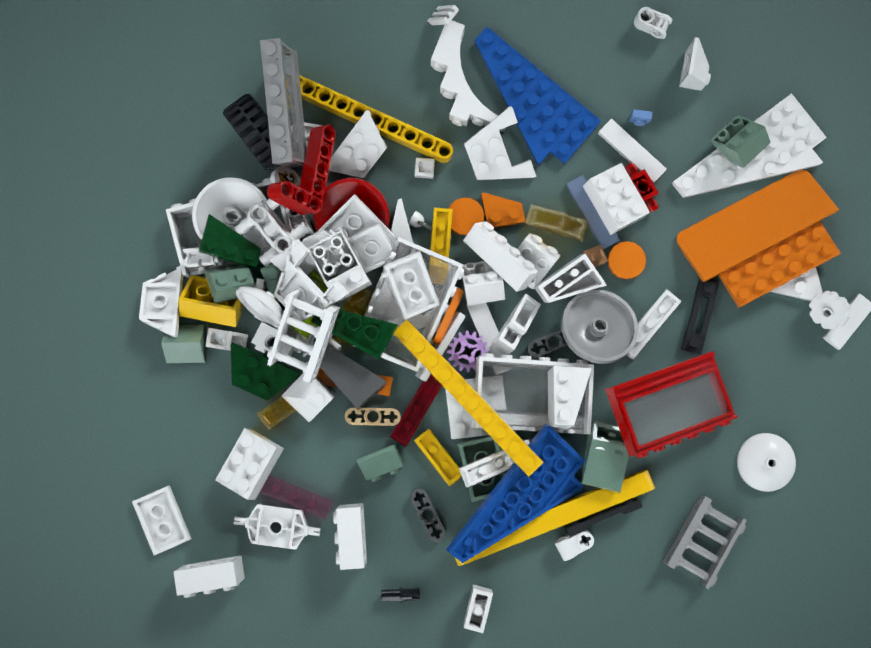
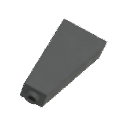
(350, 377)

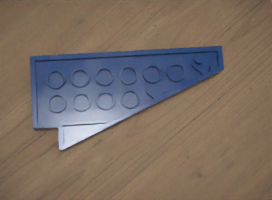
(544, 111)

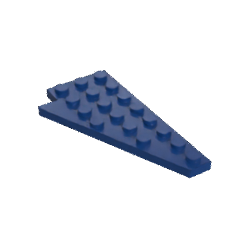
(521, 498)

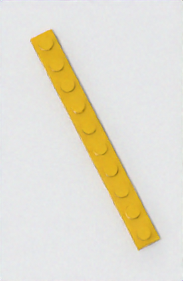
(468, 398)

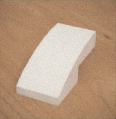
(222, 339)

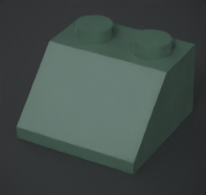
(226, 280)
(380, 462)

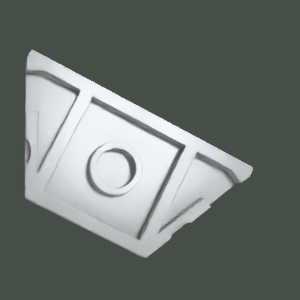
(359, 149)
(802, 287)
(160, 302)

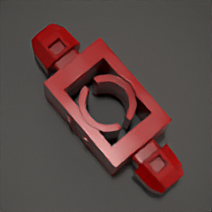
(645, 180)

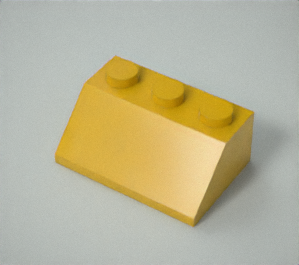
(198, 304)

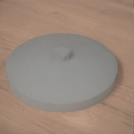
(599, 326)

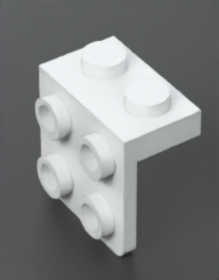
(540, 255)

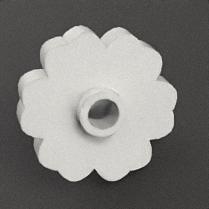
(830, 310)

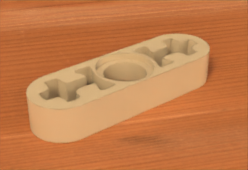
(386, 421)

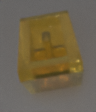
(275, 413)

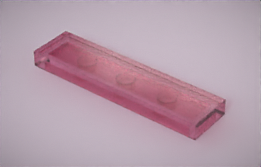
(297, 497)

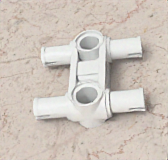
(271, 228)

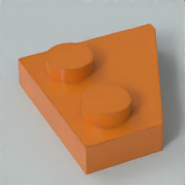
(502, 211)

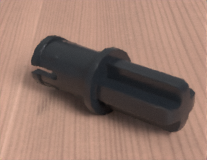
(400, 594)

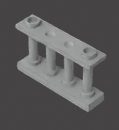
(685, 541)

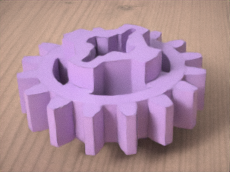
(462, 339)

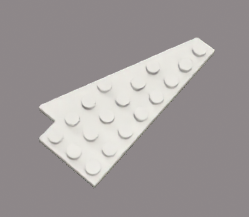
(790, 150)

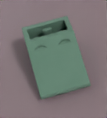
(605, 458)

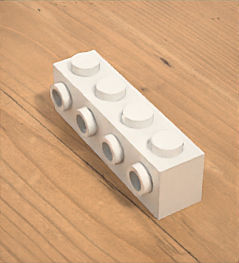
(501, 256)

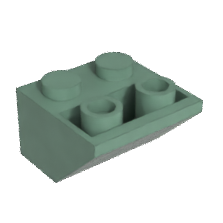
(741, 140)

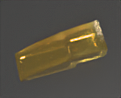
(557, 222)

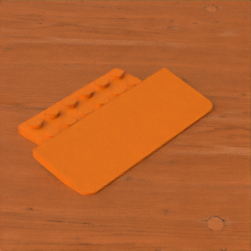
(763, 238)

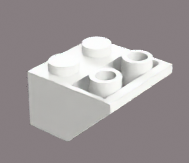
(482, 283)

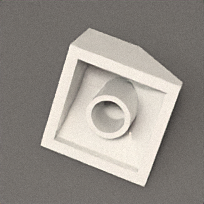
(695, 67)
(308, 397)

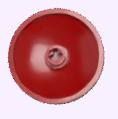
(342, 190)

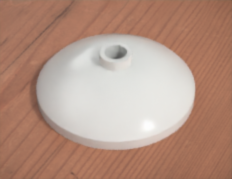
(261, 305)
(754, 459)

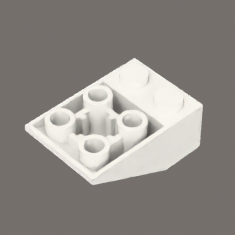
(339, 263)

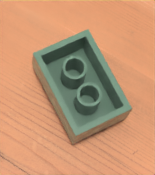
(472, 451)

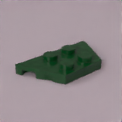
(253, 374)

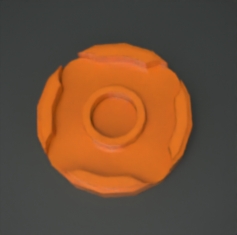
(465, 214)
(626, 260)

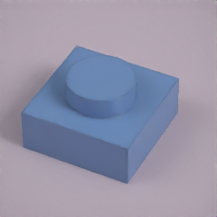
(640, 117)

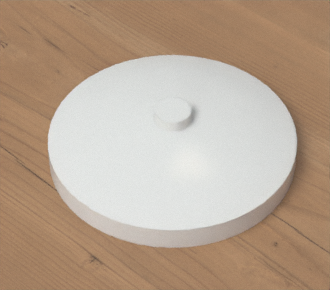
(229, 202)

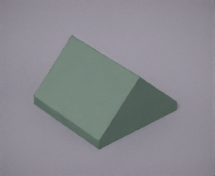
(188, 346)

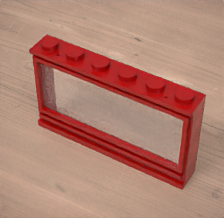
(670, 405)

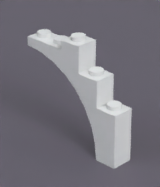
(447, 59)

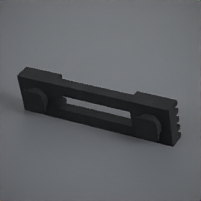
(693, 341)
(581, 525)

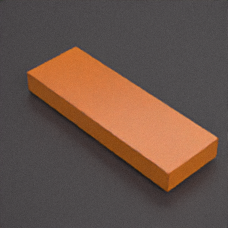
(448, 317)

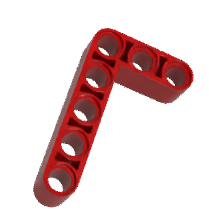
(310, 194)

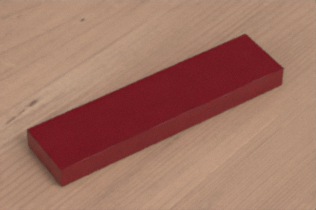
(416, 410)

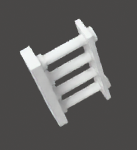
(321, 333)

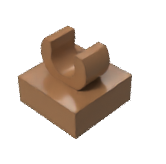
(596, 255)

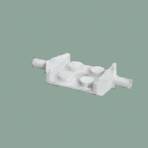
(292, 524)

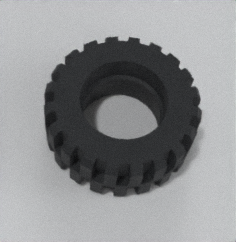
(252, 127)

